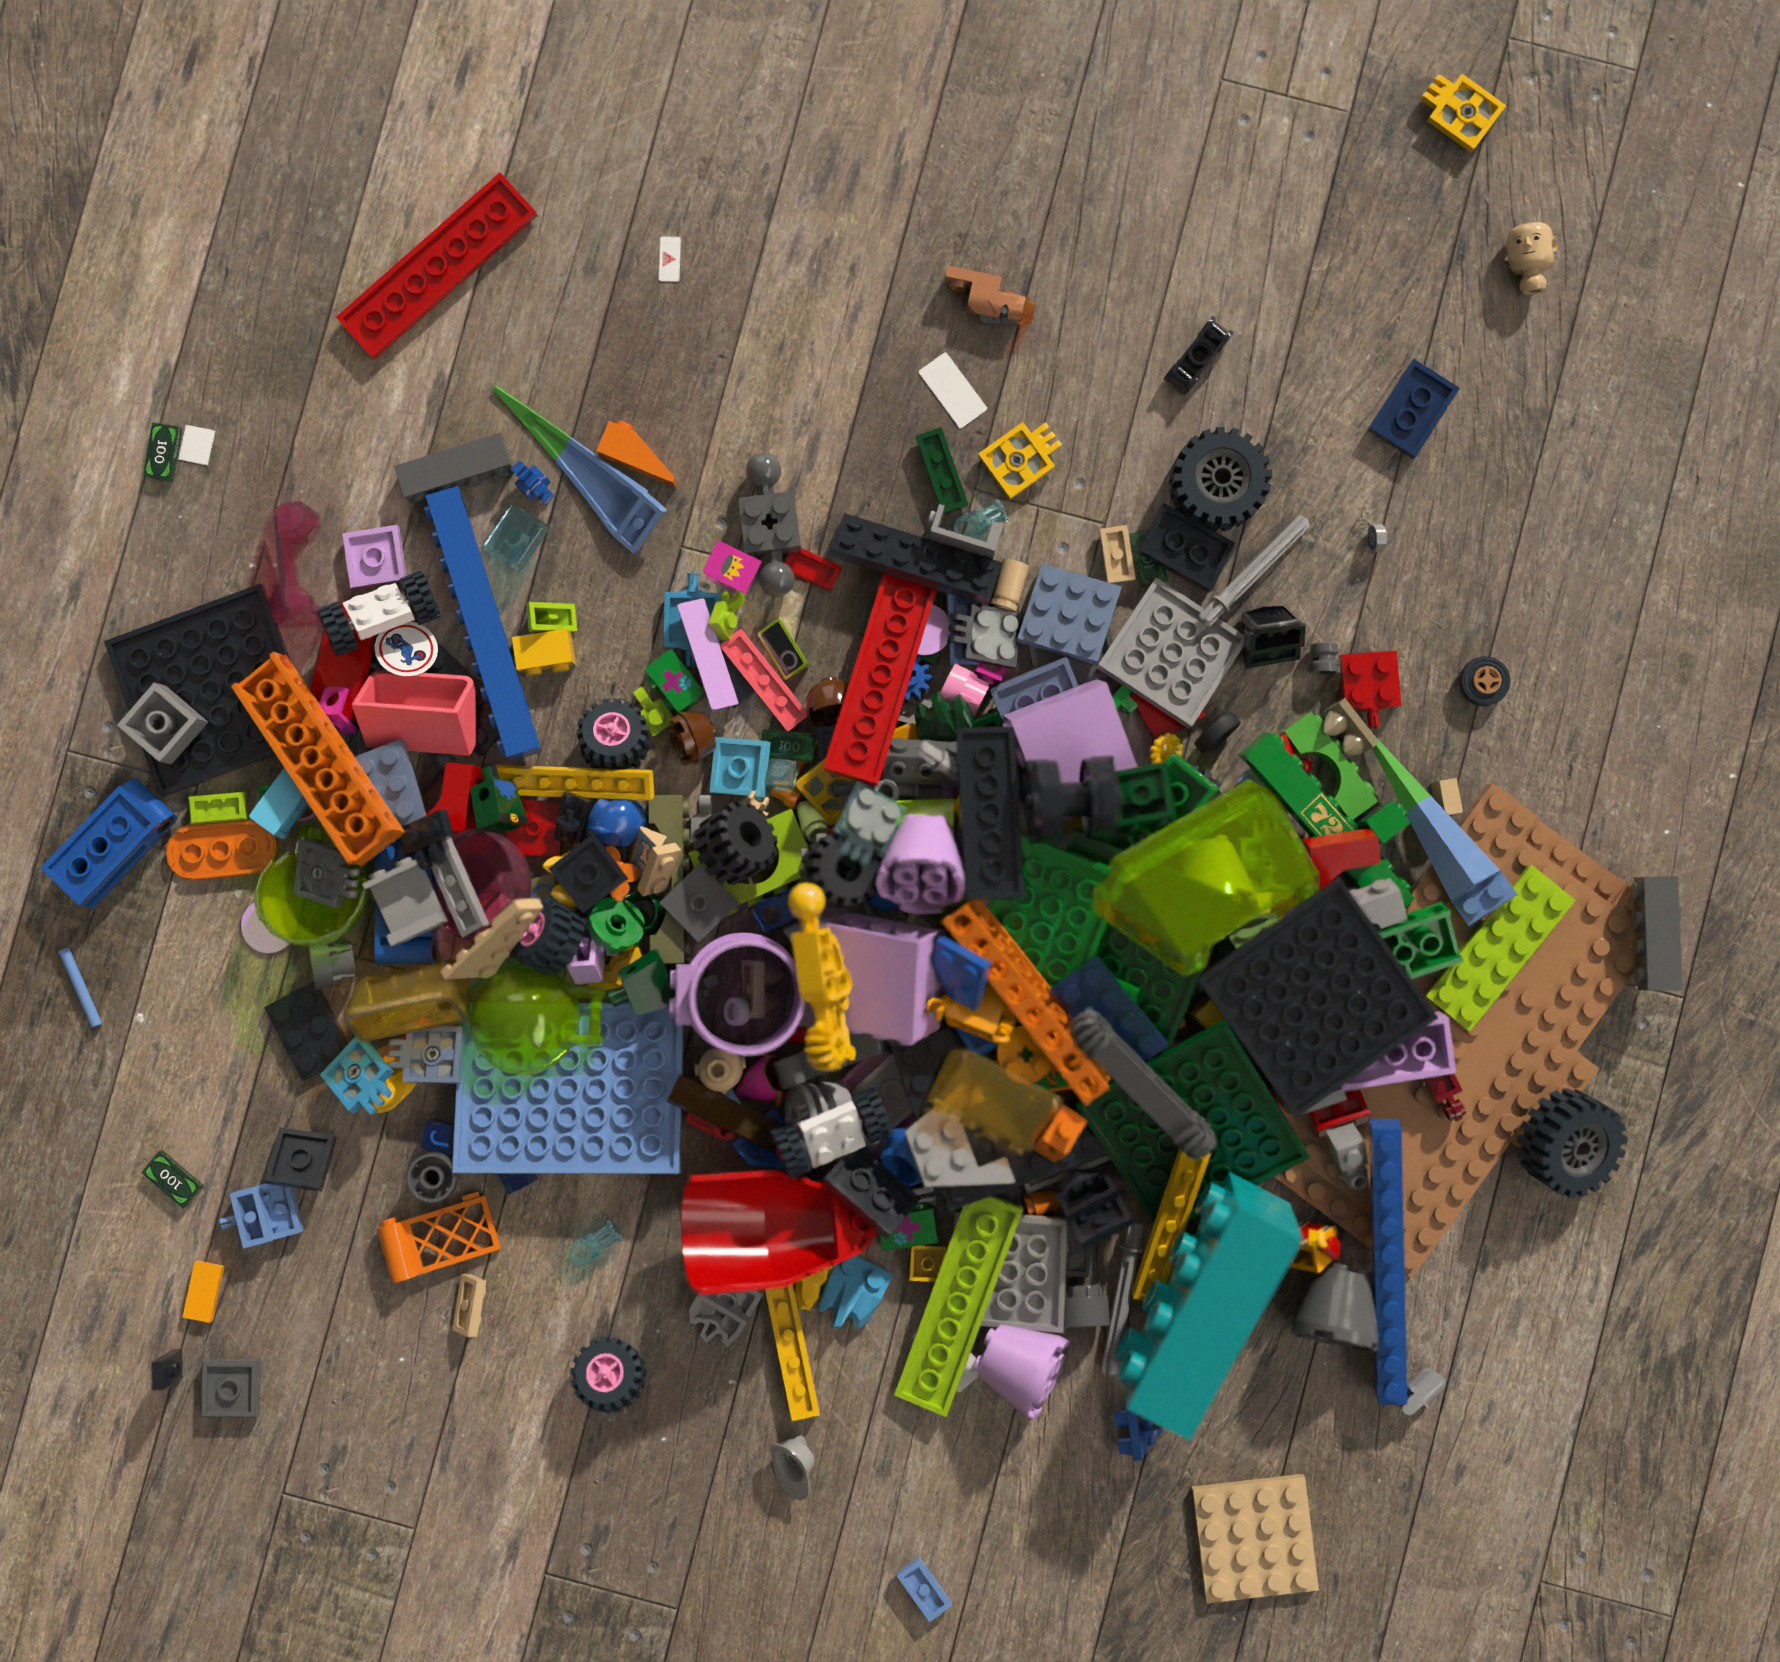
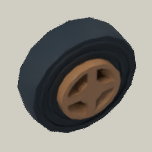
(1495, 679)

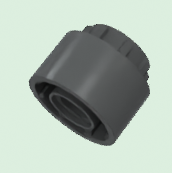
(1086, 1306)

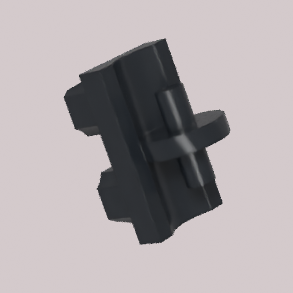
(572, 818)

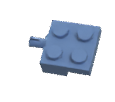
(264, 1214)

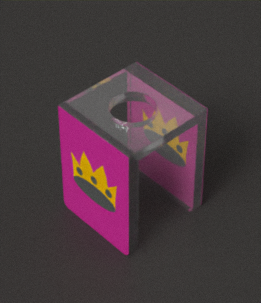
(733, 569)

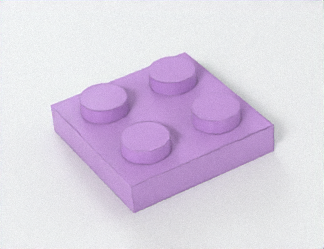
(374, 556)

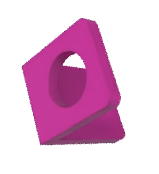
(990, 676)
(334, 713)

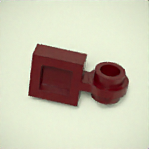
(1444, 1088)

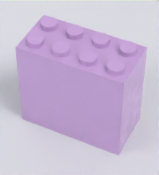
(1071, 728)
(889, 975)

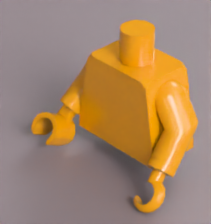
(990, 1021)

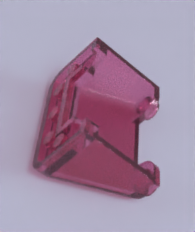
(284, 528)

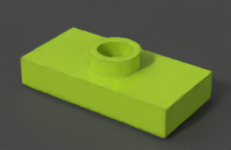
(218, 808)

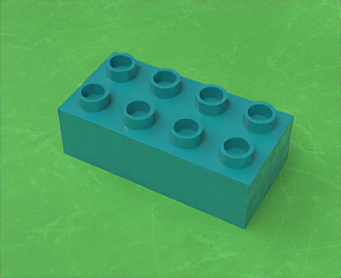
(1208, 1304)

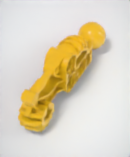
(821, 981)

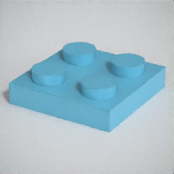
(739, 767)

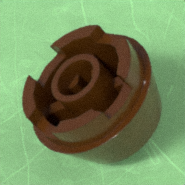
(692, 736)

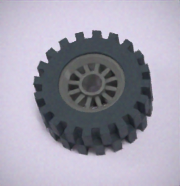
(1220, 510)
(1572, 1142)

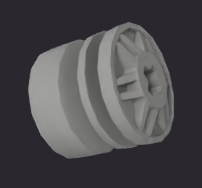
(812, 1100)

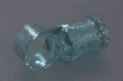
(983, 519)
(594, 1244)

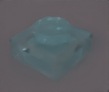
(781, 774)

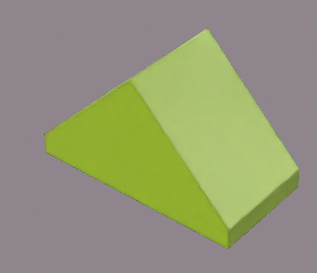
(550, 617)

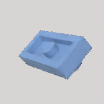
(924, 1589)

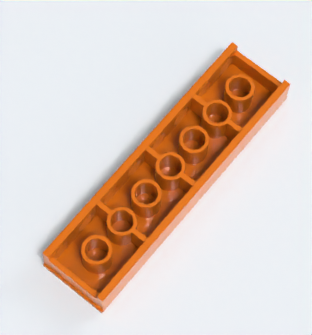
(318, 760)
(1027, 996)

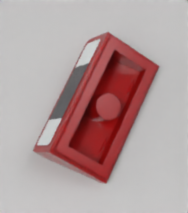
(1340, 1113)

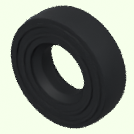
(1217, 733)

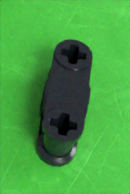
(1186, 369)

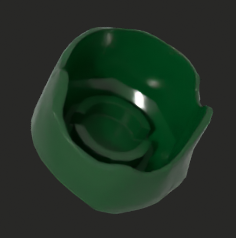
(651, 910)

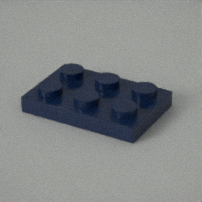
(1413, 408)

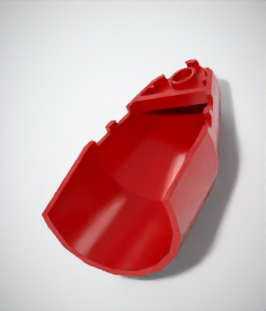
(763, 1231)

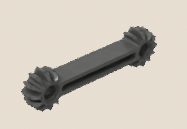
(1185, 1126)

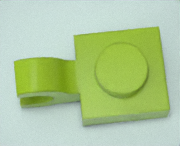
(723, 618)
(655, 712)

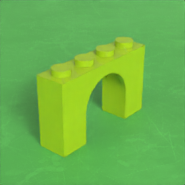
(789, 865)

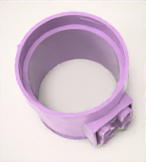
(685, 980)

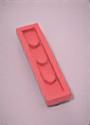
(764, 680)

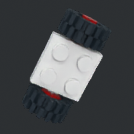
(378, 612)
(832, 1133)

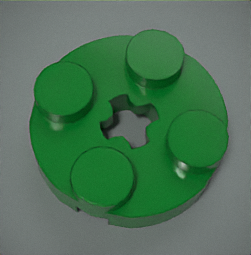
(607, 936)

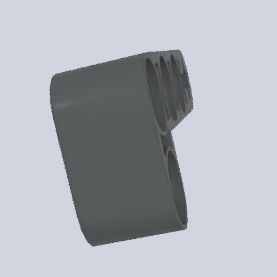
(796, 1069)

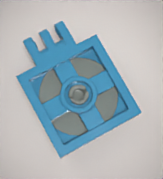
(358, 1077)

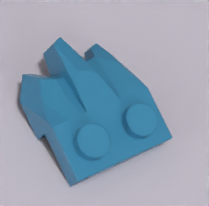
(853, 1292)

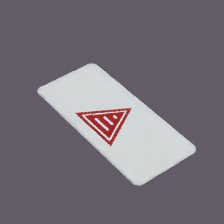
(669, 259)

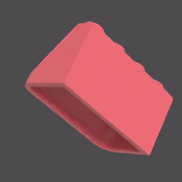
(424, 710)

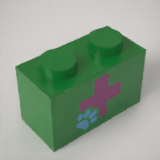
(675, 682)
(1384, 820)
(914, 1230)

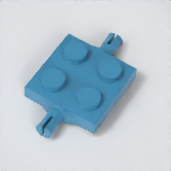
(674, 631)

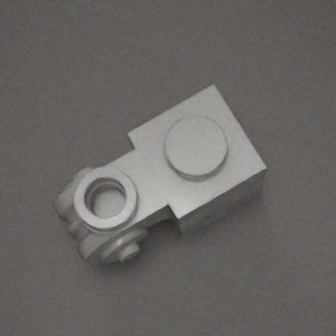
(1349, 1154)

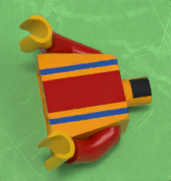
(1317, 1248)

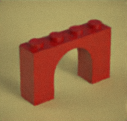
(457, 795)
(1341, 852)

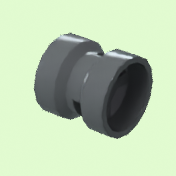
(1323, 658)

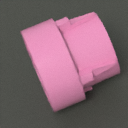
(967, 684)

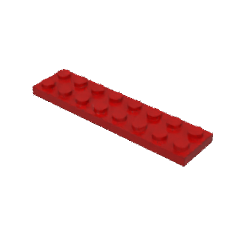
(437, 266)
(879, 680)

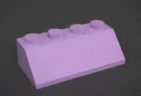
(1421, 1056)

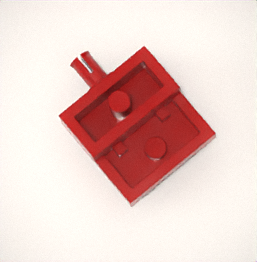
(1370, 682)

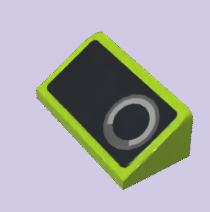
(783, 649)

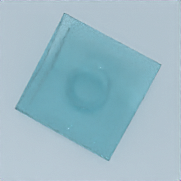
(515, 538)

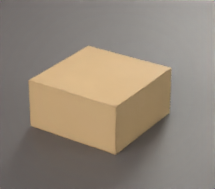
(1447, 795)

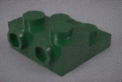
(1146, 799)

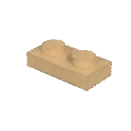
(1117, 554)
(659, 869)
(469, 1305)

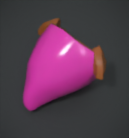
(761, 1081)

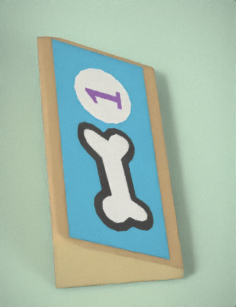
(645, 841)

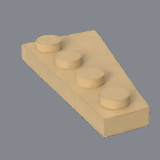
(495, 943)

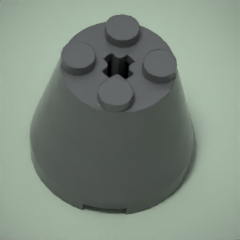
(1339, 1309)

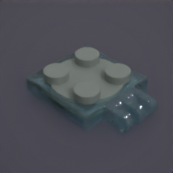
(868, 822)

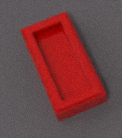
(813, 569)

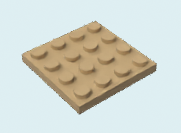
(1255, 1538)

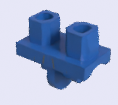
(1136, 1443)

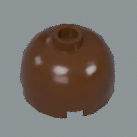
(826, 701)

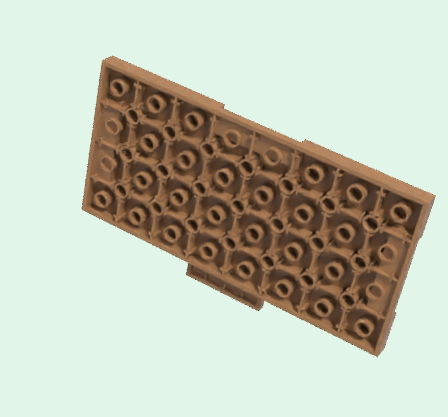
(1511, 1055)

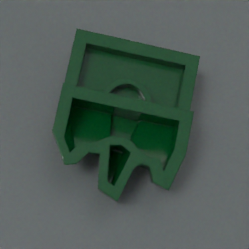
(942, 718)

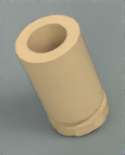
(1009, 585)

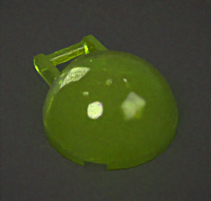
(300, 919)
(531, 1019)

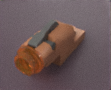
(986, 300)

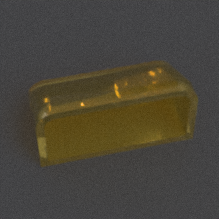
(407, 1002)
(993, 1100)

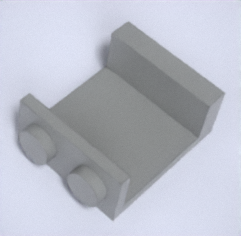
(959, 541)
(406, 901)

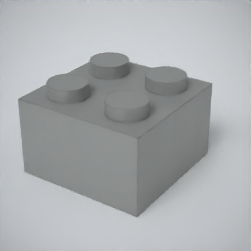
(162, 723)

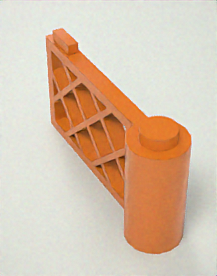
(400, 1243)

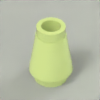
(810, 821)

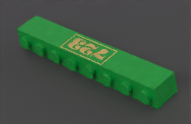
(1310, 806)

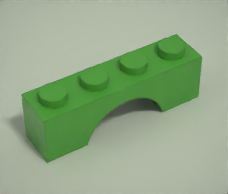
(1350, 791)

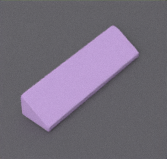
(707, 655)

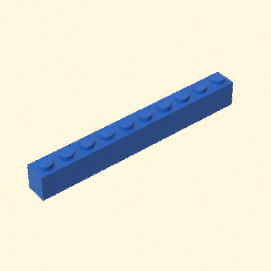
(483, 624)
(1388, 1259)

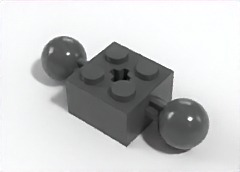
(755, 511)

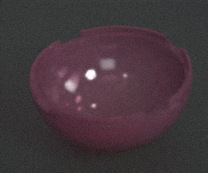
(495, 871)

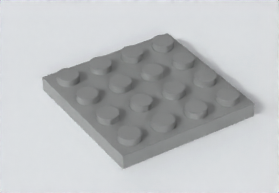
(1170, 654)
(1032, 1278)

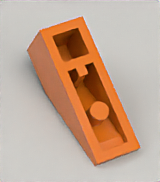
(625, 447)

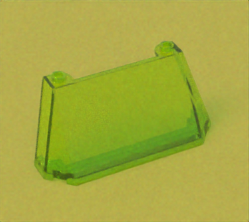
(1206, 876)

